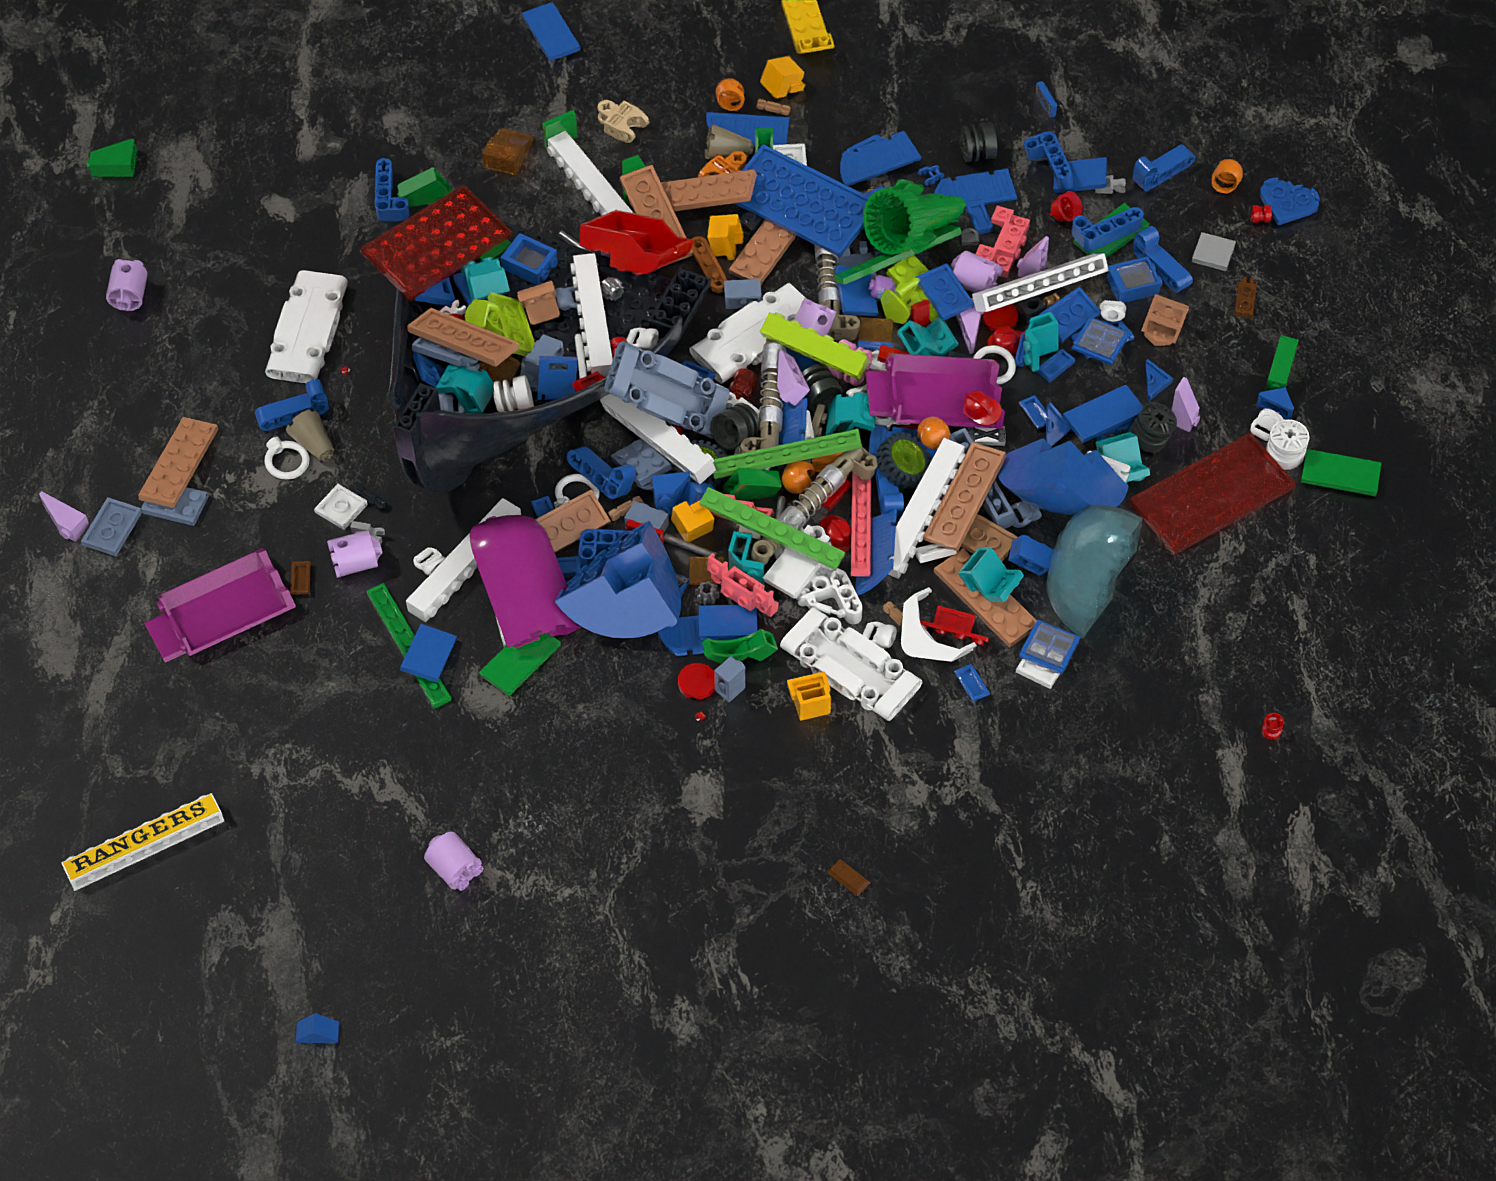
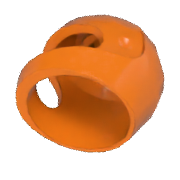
(728, 92)
(1228, 172)
(932, 432)
(796, 478)

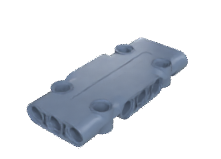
(665, 388)

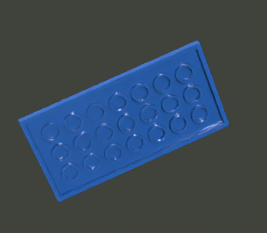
(805, 201)

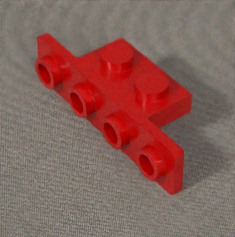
(956, 623)

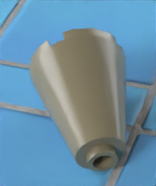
(725, 142)
(311, 434)

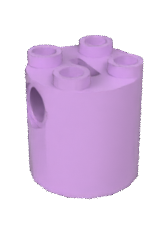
(975, 271)
(126, 285)
(815, 316)
(354, 553)
(453, 860)

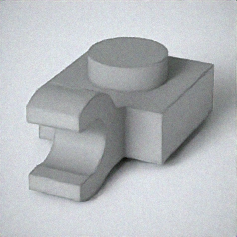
(1118, 185)
(359, 527)

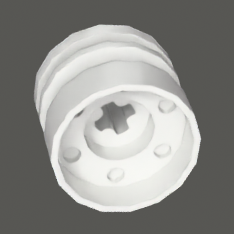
(513, 397)
(1288, 443)

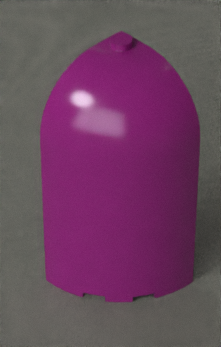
(520, 578)

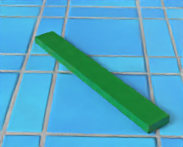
(885, 260)
(403, 638)

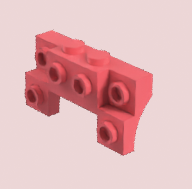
(1009, 240)
(741, 587)

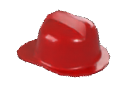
(1066, 207)
(1006, 338)
(982, 408)
(838, 531)

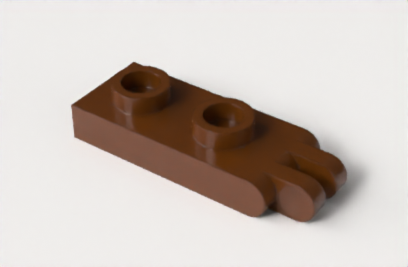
(1245, 298)

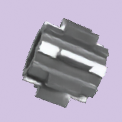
(612, 288)
(707, 593)

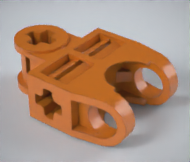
(733, 163)

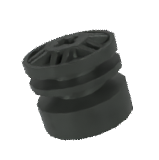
(975, 142)
(821, 385)
(734, 425)
(1153, 426)

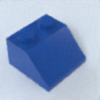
(669, 490)

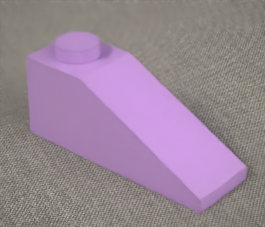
(1034, 260)
(969, 324)
(790, 379)
(1185, 406)
(67, 519)

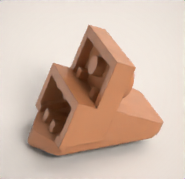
(540, 302)
(1164, 321)

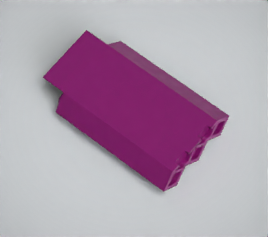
(931, 387)
(218, 606)

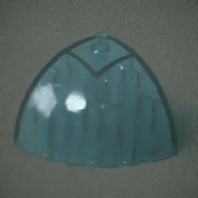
(1087, 562)

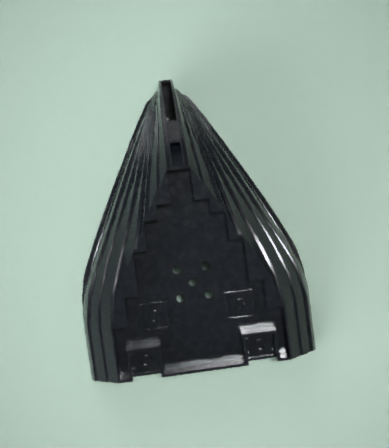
(443, 445)

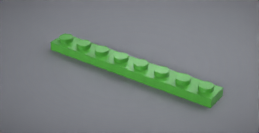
(788, 453)
(772, 528)

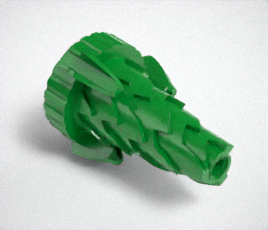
(905, 220)

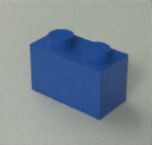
(1030, 554)

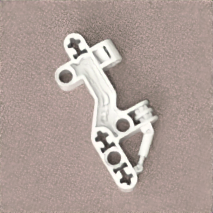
(830, 582)

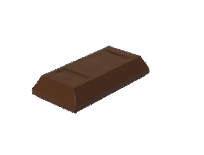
(300, 578)
(848, 877)

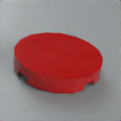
(1001, 317)
(696, 681)

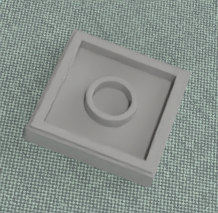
(1213, 251)

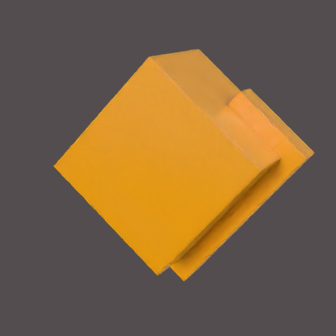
(782, 76)
(724, 234)
(692, 521)
(810, 695)

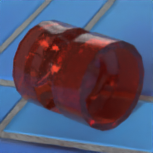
(743, 384)

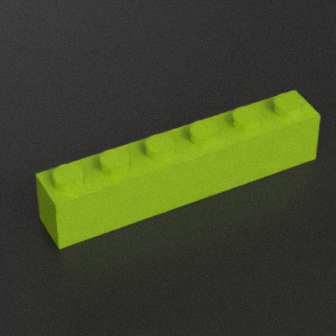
(814, 346)

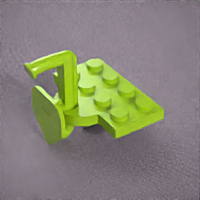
(907, 290)
(503, 317)

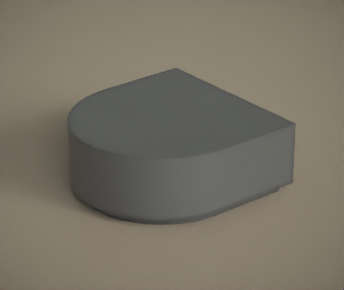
(969, 237)

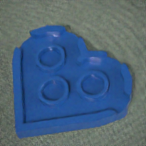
(1288, 201)

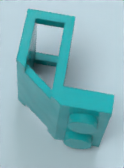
(485, 278)
(1040, 339)
(930, 341)
(469, 386)
(849, 412)
(1125, 450)
(751, 568)
(989, 575)

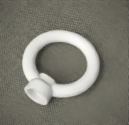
(1006, 354)
(276, 446)
(567, 479)

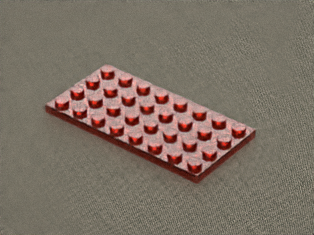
(436, 242)
(1212, 493)

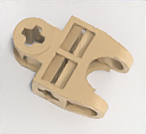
(620, 119)

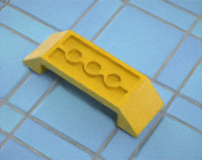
(806, 26)

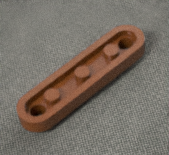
(708, 263)

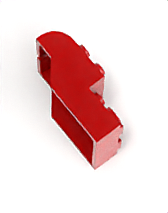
(634, 241)

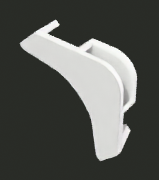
(917, 640)

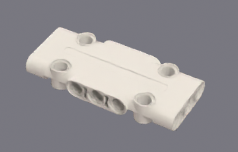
(306, 327)
(738, 337)
(851, 663)

